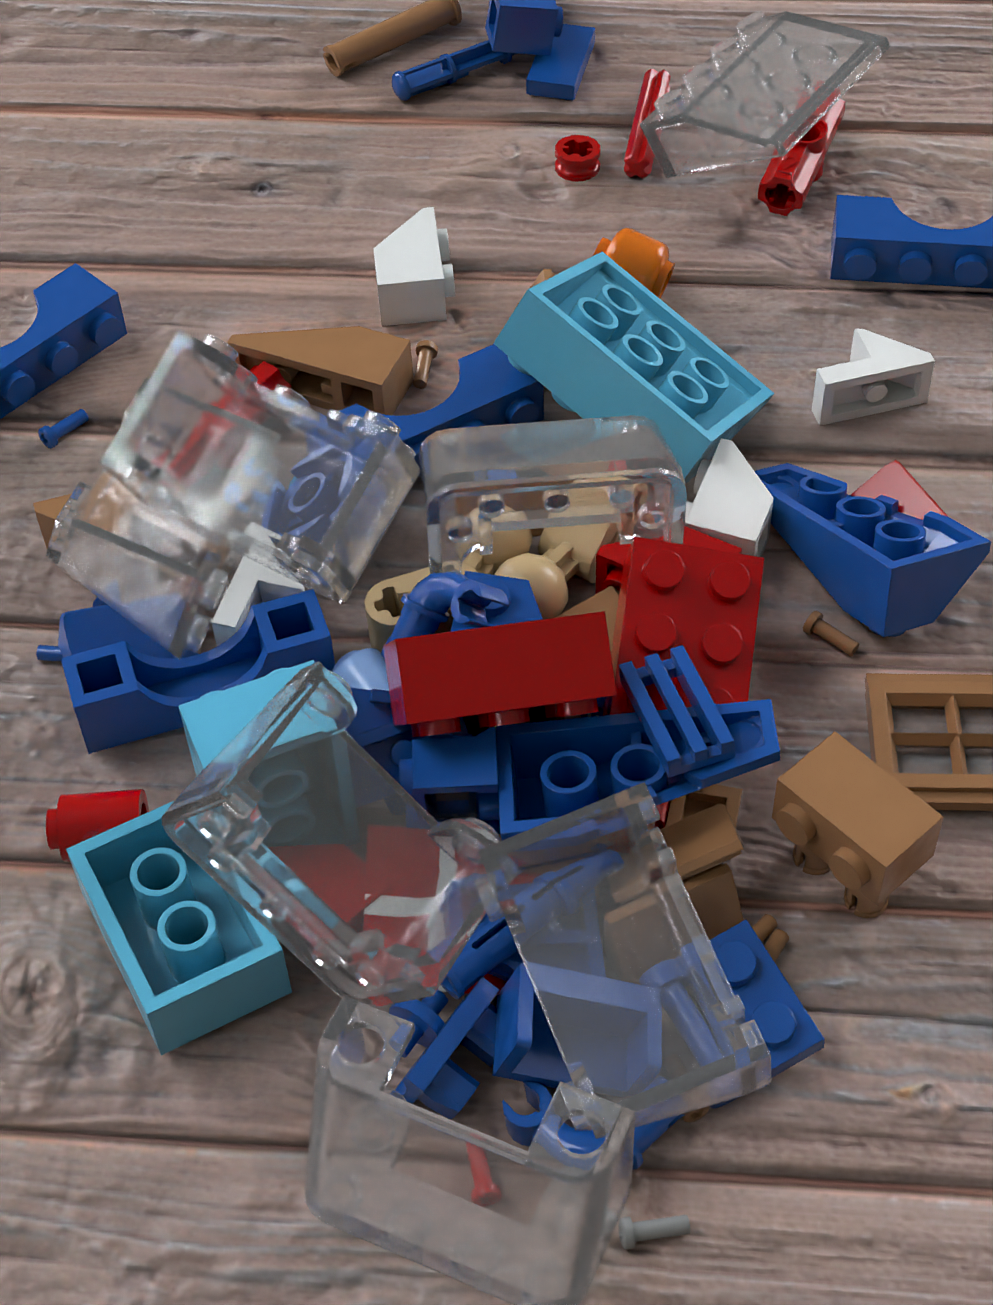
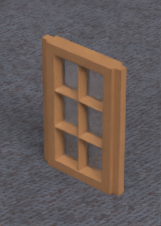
(934, 735)

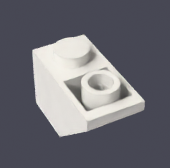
(411, 273)
(731, 501)

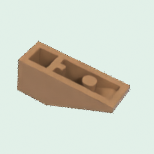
(335, 364)

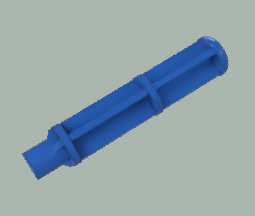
(445, 69)

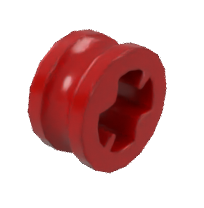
(577, 158)

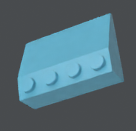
(624, 352)

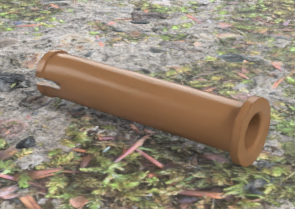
(390, 34)

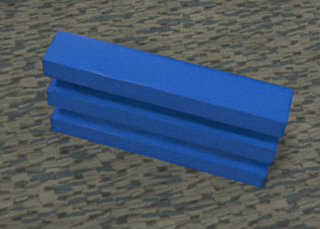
(660, 674)

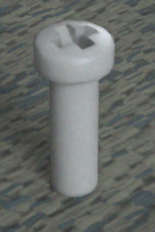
(651, 1229)

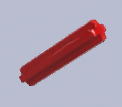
(638, 153)

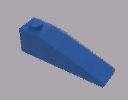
(869, 556)
(578, 761)

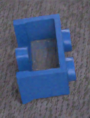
(454, 776)

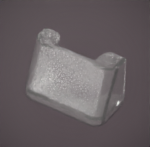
(547, 478)
(334, 848)
(623, 962)

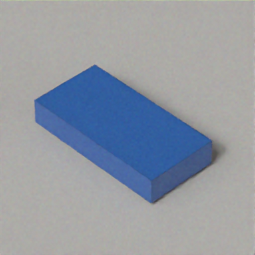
(563, 70)

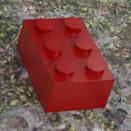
(687, 599)
(500, 673)

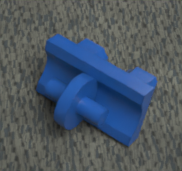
(434, 1076)

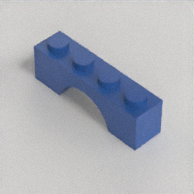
(523, 25)
(884, 245)
(72, 324)
(486, 395)
(134, 696)

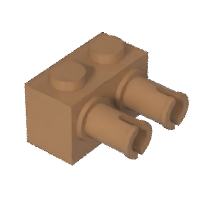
(854, 823)

